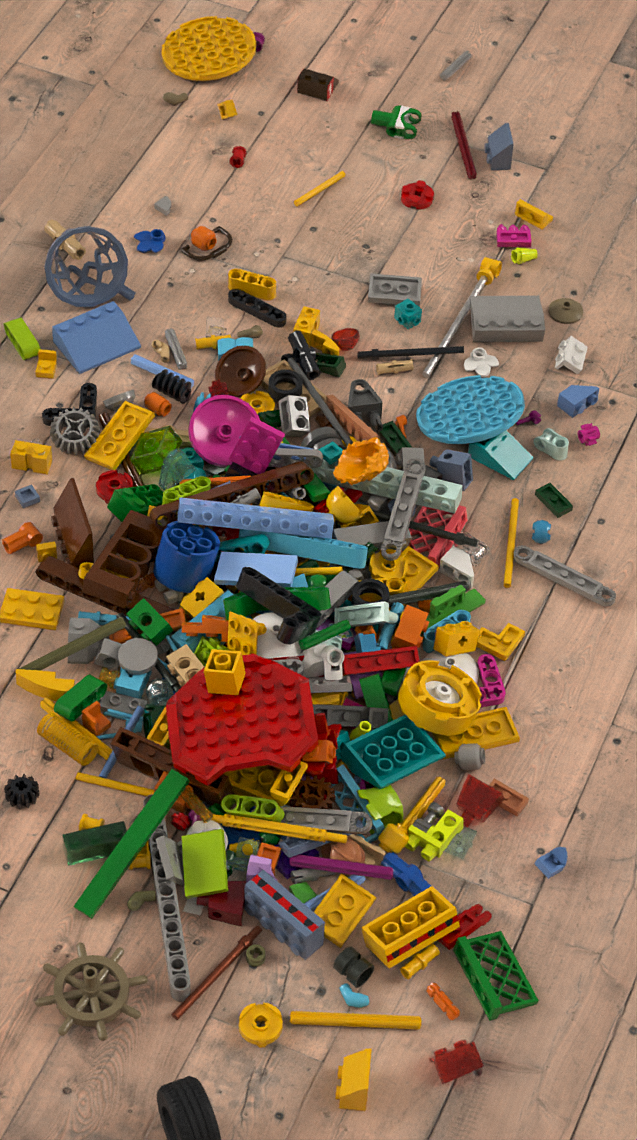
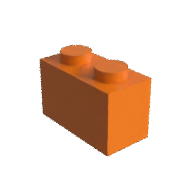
(410, 628)

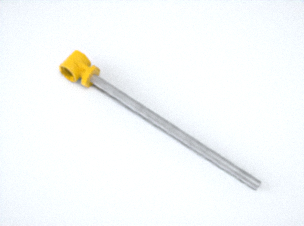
(488, 270)

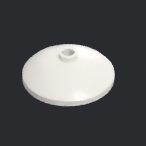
(268, 644)
(461, 661)

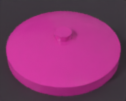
(217, 427)

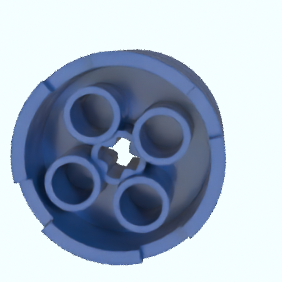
(185, 556)

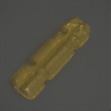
(196, 805)

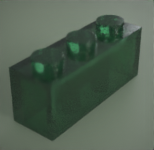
(92, 842)

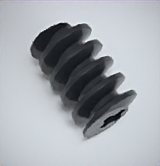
(172, 386)

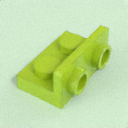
(205, 646)

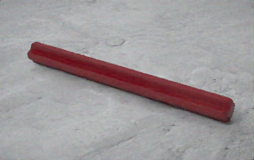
(463, 144)

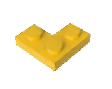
(502, 644)

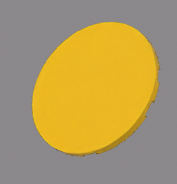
(208, 48)

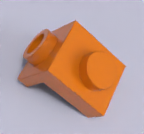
(322, 753)

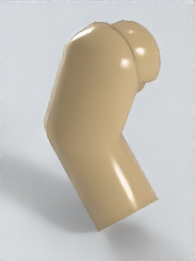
(162, 349)

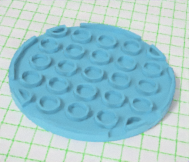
(470, 409)

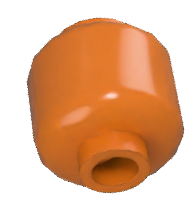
(203, 238)

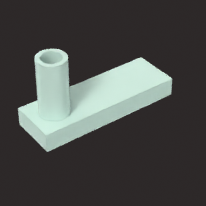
(366, 614)

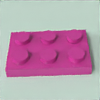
(256, 446)

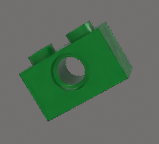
(144, 612)

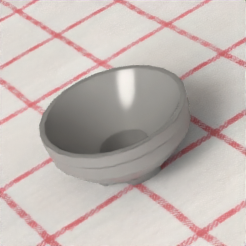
(115, 402)

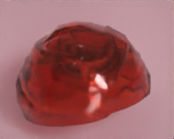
(346, 338)

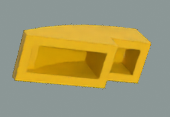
(43, 683)

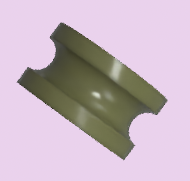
(255, 962)

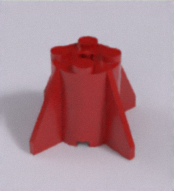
(328, 733)

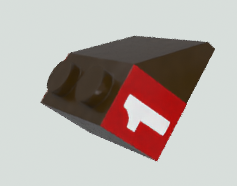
(316, 84)

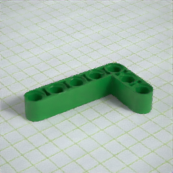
(244, 605)

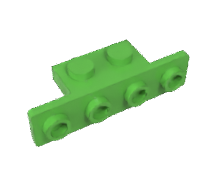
(452, 601)

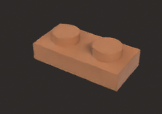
(514, 801)

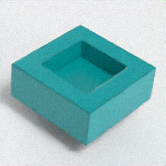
(331, 452)

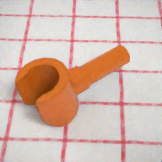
(400, 422)

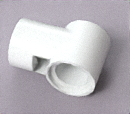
(332, 673)

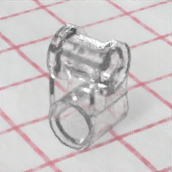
(474, 553)

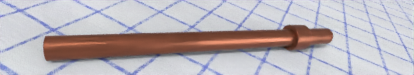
(243, 944)

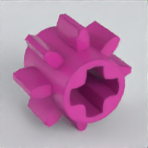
(588, 434)

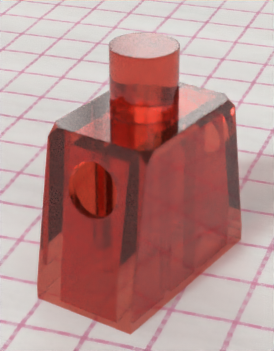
(477, 800)

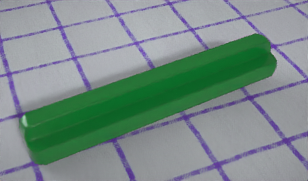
(324, 634)

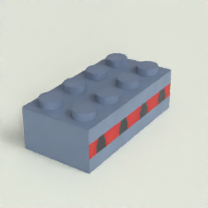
(284, 915)

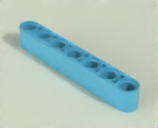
(315, 548)

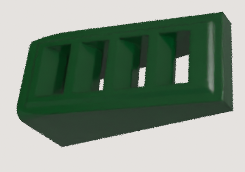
(333, 364)

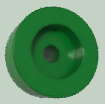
(270, 838)

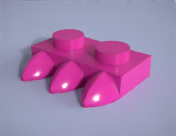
(513, 236)

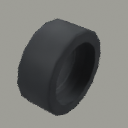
(284, 376)
(369, 586)

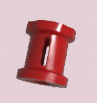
(237, 159)

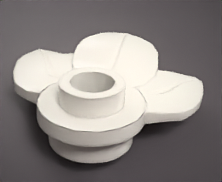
(480, 362)

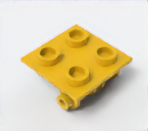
(243, 634)

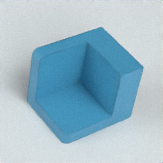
(365, 643)

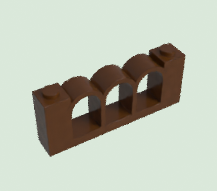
(115, 588)
(154, 759)

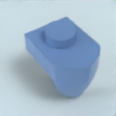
(552, 862)

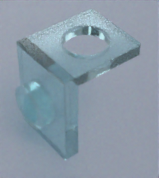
(241, 860)

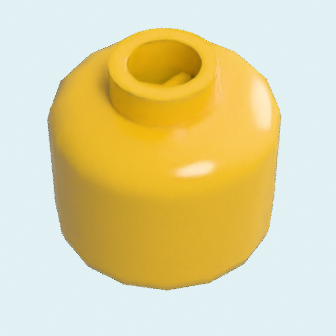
(393, 838)

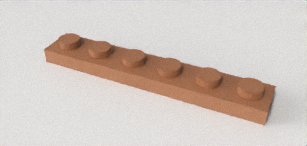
(349, 420)

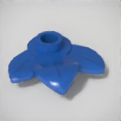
(150, 240)

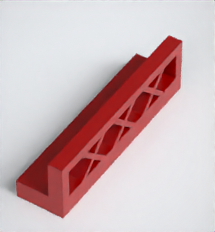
(380, 660)

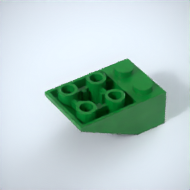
(135, 499)

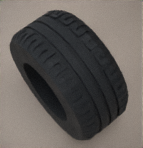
(187, 1111)

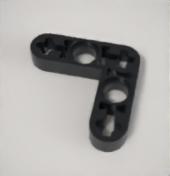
(83, 399)

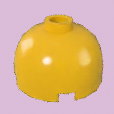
(342, 507)

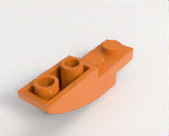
(210, 625)

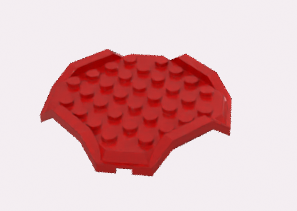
(260, 726)

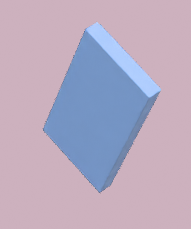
(274, 566)

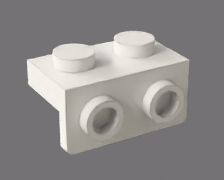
(571, 355)

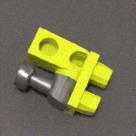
(434, 838)

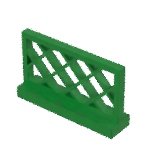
(478, 976)

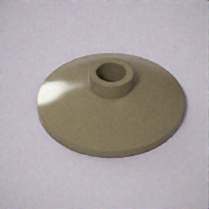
(565, 310)

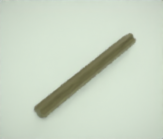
(76, 645)

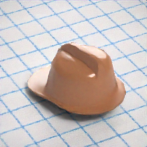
(347, 852)

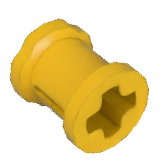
(88, 822)

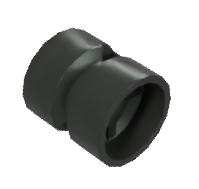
(356, 968)

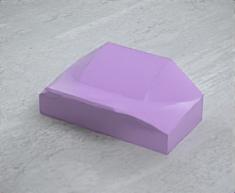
(256, 865)

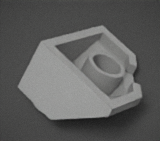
(78, 628)

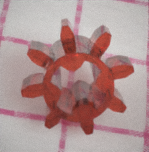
(218, 388)

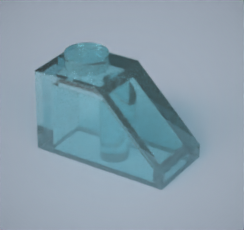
(175, 469)

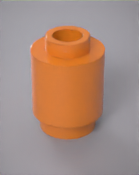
(157, 404)

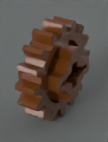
(313, 794)

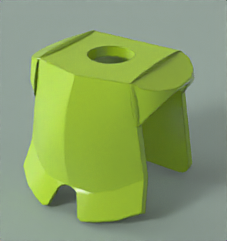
(383, 805)

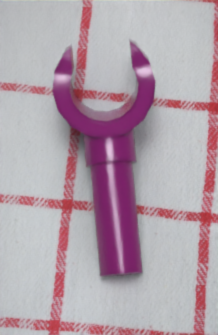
(533, 416)

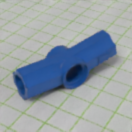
(406, 876)

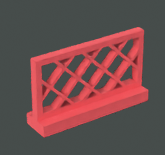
(442, 546)

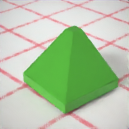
(302, 892)

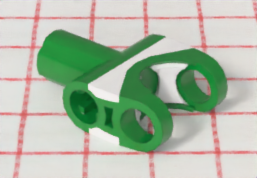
(397, 121)

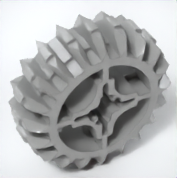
(73, 436)

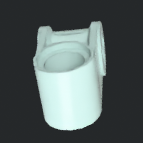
(554, 444)

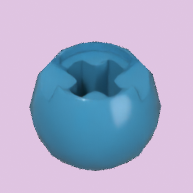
(541, 531)

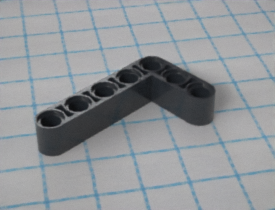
(299, 616)

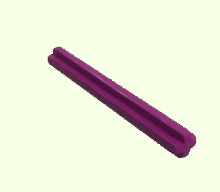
(341, 866)

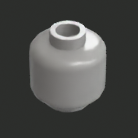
(470, 756)

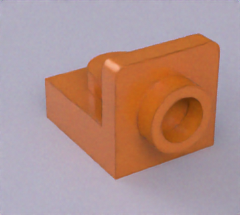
(270, 852)

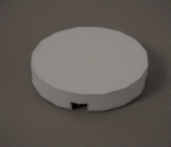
(137, 656)

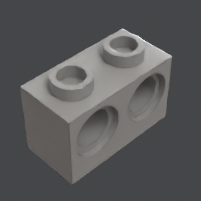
(294, 416)

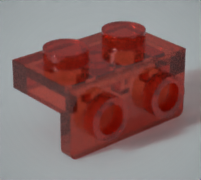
(456, 1061)

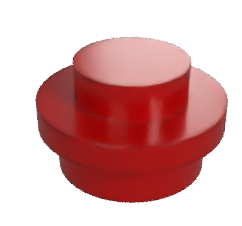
(180, 821)

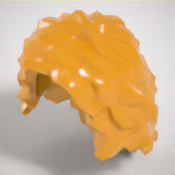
(362, 461)

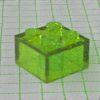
(153, 448)

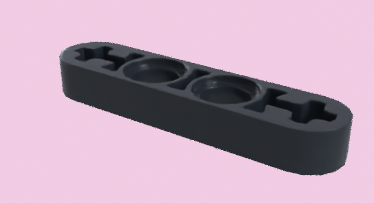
(240, 298)

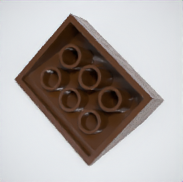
(73, 527)

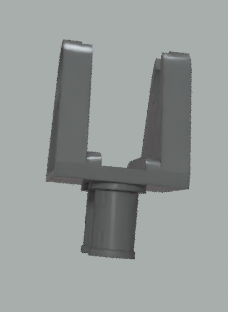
(366, 404)

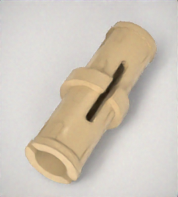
(394, 367)

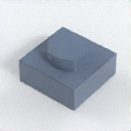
(27, 496)

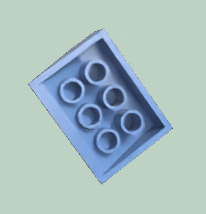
(95, 337)

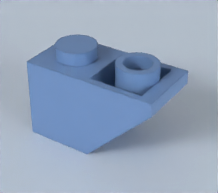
(577, 398)

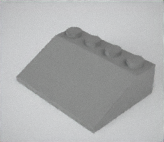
(507, 319)

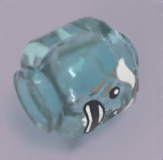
(159, 692)

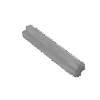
(461, 60)
(176, 348)

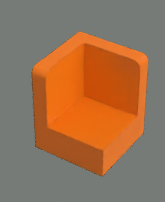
(94, 719)

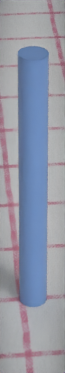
(130, 726)

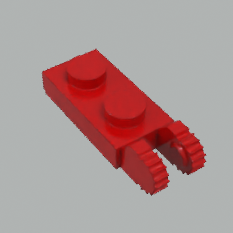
(469, 922)

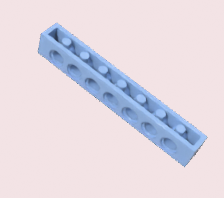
(255, 518)

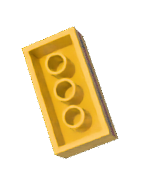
(410, 927)

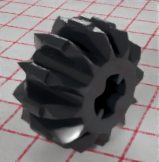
(21, 791)

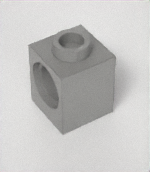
(108, 654)

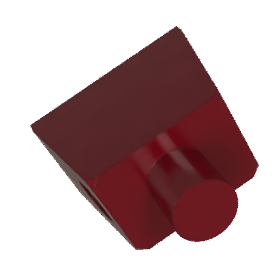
(226, 906)

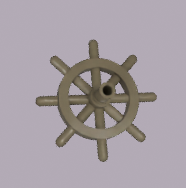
(91, 991)

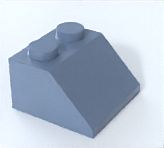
(500, 148)

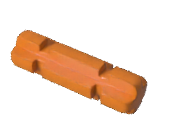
(443, 1001)

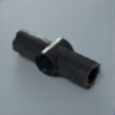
(304, 355)

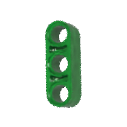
(374, 693)
(80, 697)

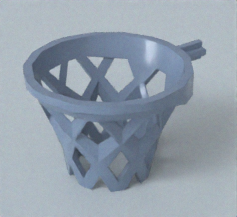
(103, 292)

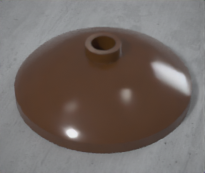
(236, 364)

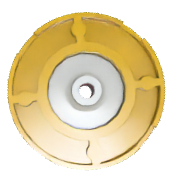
(439, 698)

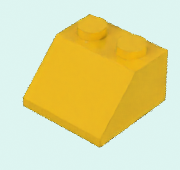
(354, 1081)

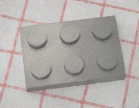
(394, 289)

